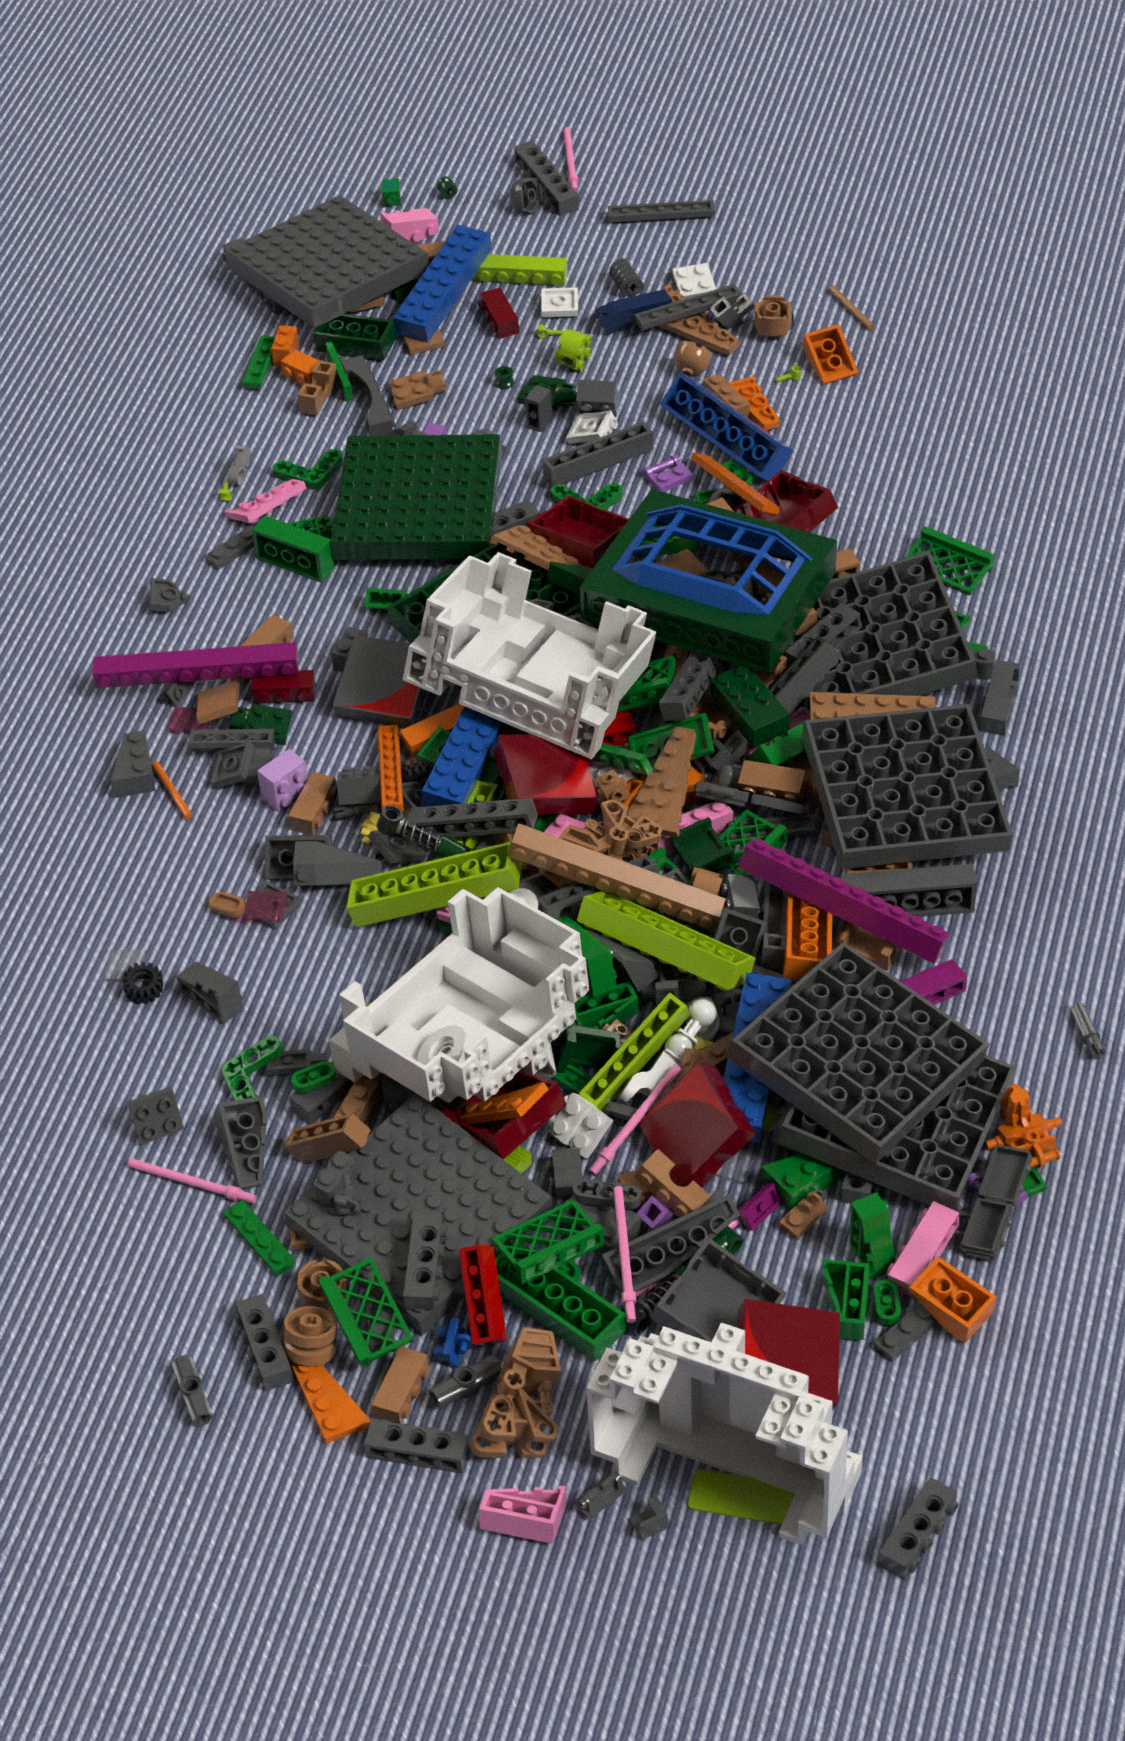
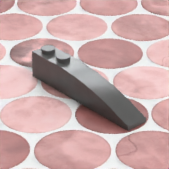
(669, 1246)

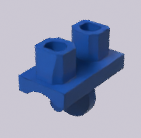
(456, 1341)

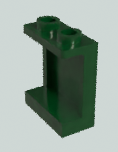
(702, 848)
(586, 1047)

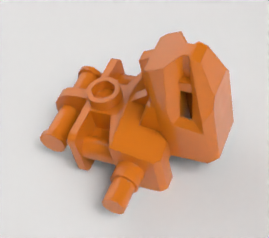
(1024, 1129)

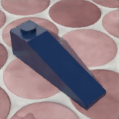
(622, 312)

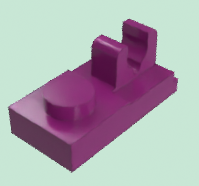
(760, 1206)

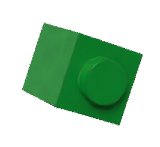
(391, 192)

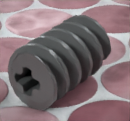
(625, 277)

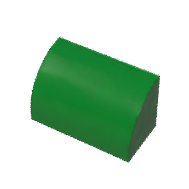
(382, 598)

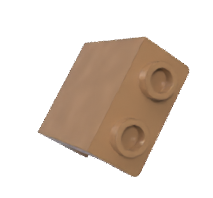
(869, 945)

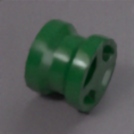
(446, 187)
(504, 377)

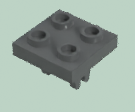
(155, 1115)

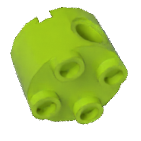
(573, 349)

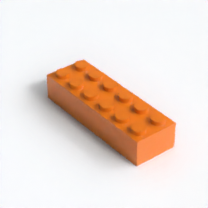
(807, 937)

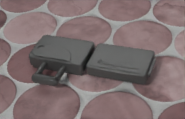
(737, 797)
(994, 1209)

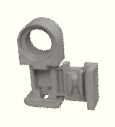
(237, 470)

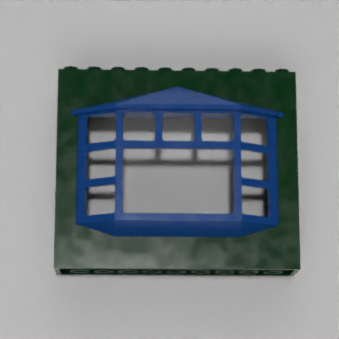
(701, 611)

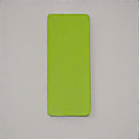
(738, 1497)

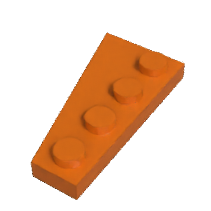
(760, 411)
(505, 1106)
(329, 1403)

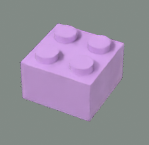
(282, 779)

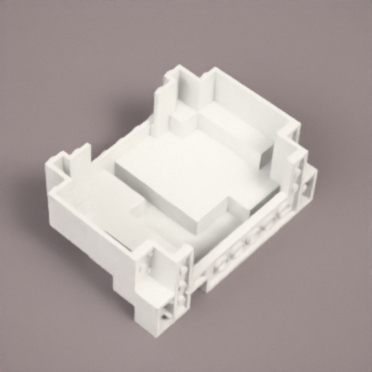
(525, 659)
(499, 976)
(726, 1413)

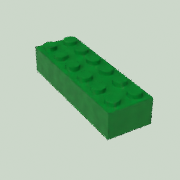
(563, 1307)

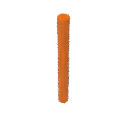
(172, 790)

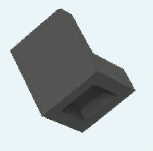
(652, 1520)

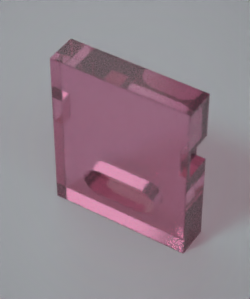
(185, 720)
(260, 905)

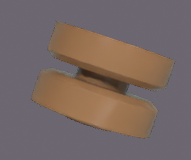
(310, 1335)

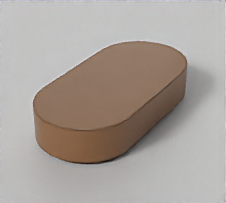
(227, 904)

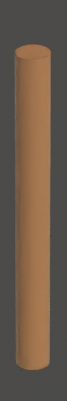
(851, 307)

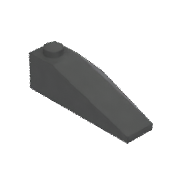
(329, 865)

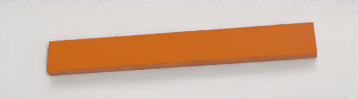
(735, 483)
(390, 766)

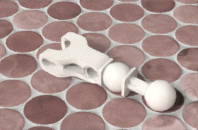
(702, 1014)

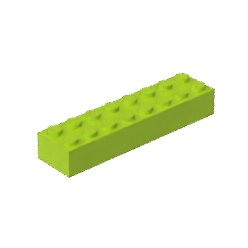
(431, 884)
(665, 939)

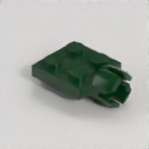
(560, 390)
(263, 718)

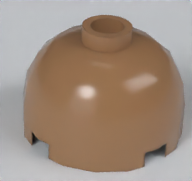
(691, 359)

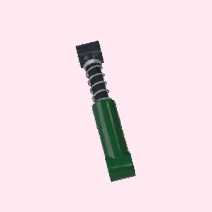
(392, 821)
(726, 1238)

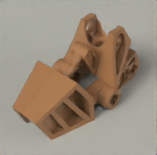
(611, 837)
(528, 1371)

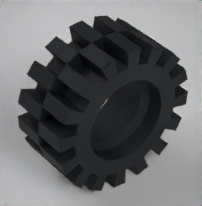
(417, 770)
(142, 972)

